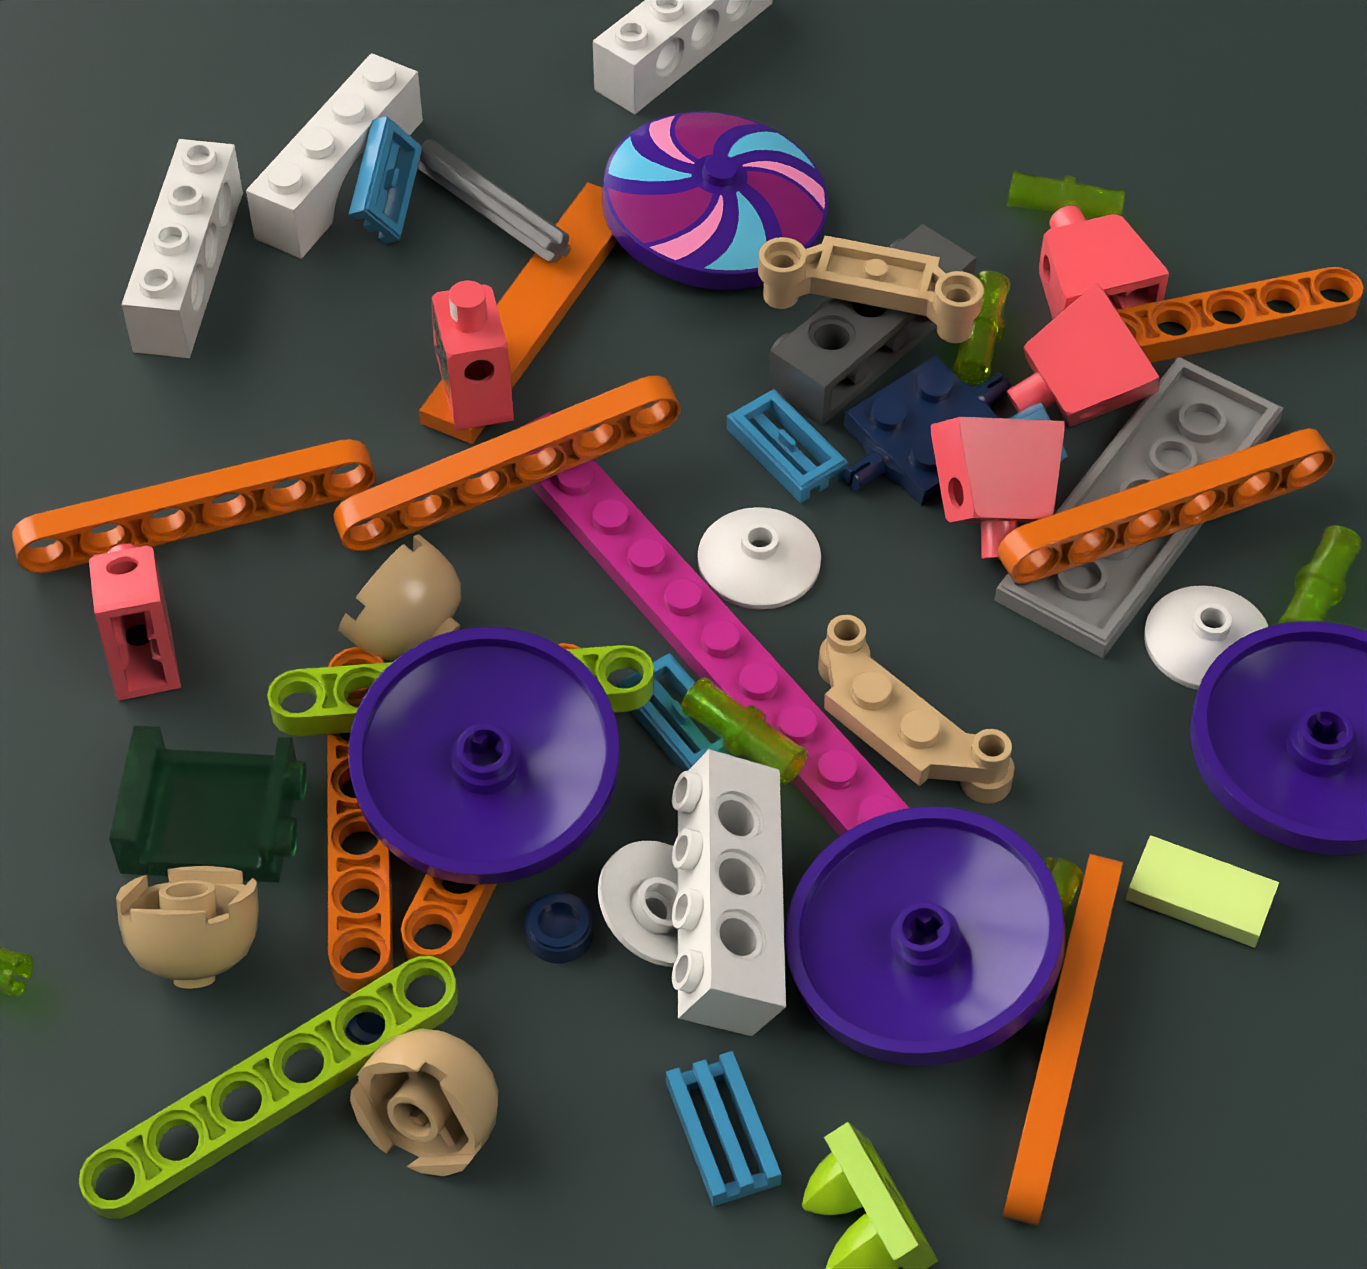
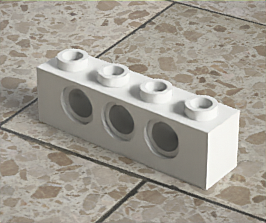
(662, 43)
(183, 249)
(729, 894)

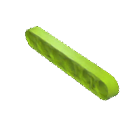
(334, 684)
(265, 1074)

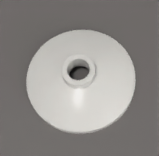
(759, 575)
(1178, 630)
(630, 887)

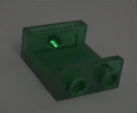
(206, 808)

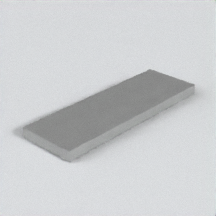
(1176, 428)

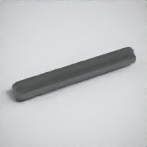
(493, 202)

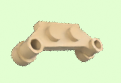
(871, 277)
(904, 724)

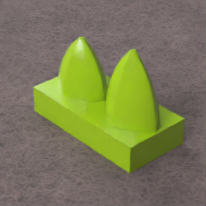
(857, 1179)

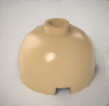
(405, 602)
(191, 924)
(427, 1098)

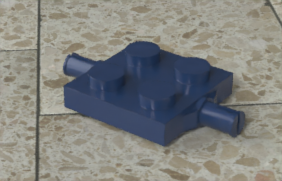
(898, 422)

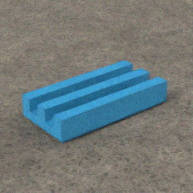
(379, 175)
(778, 450)
(660, 728)
(704, 1077)

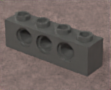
(854, 343)

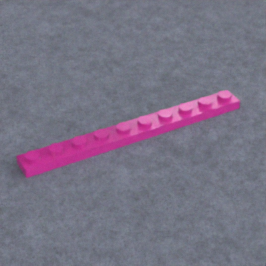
(714, 640)

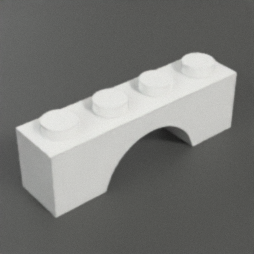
(299, 189)

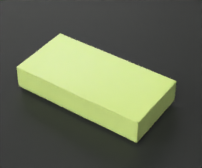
(1202, 891)

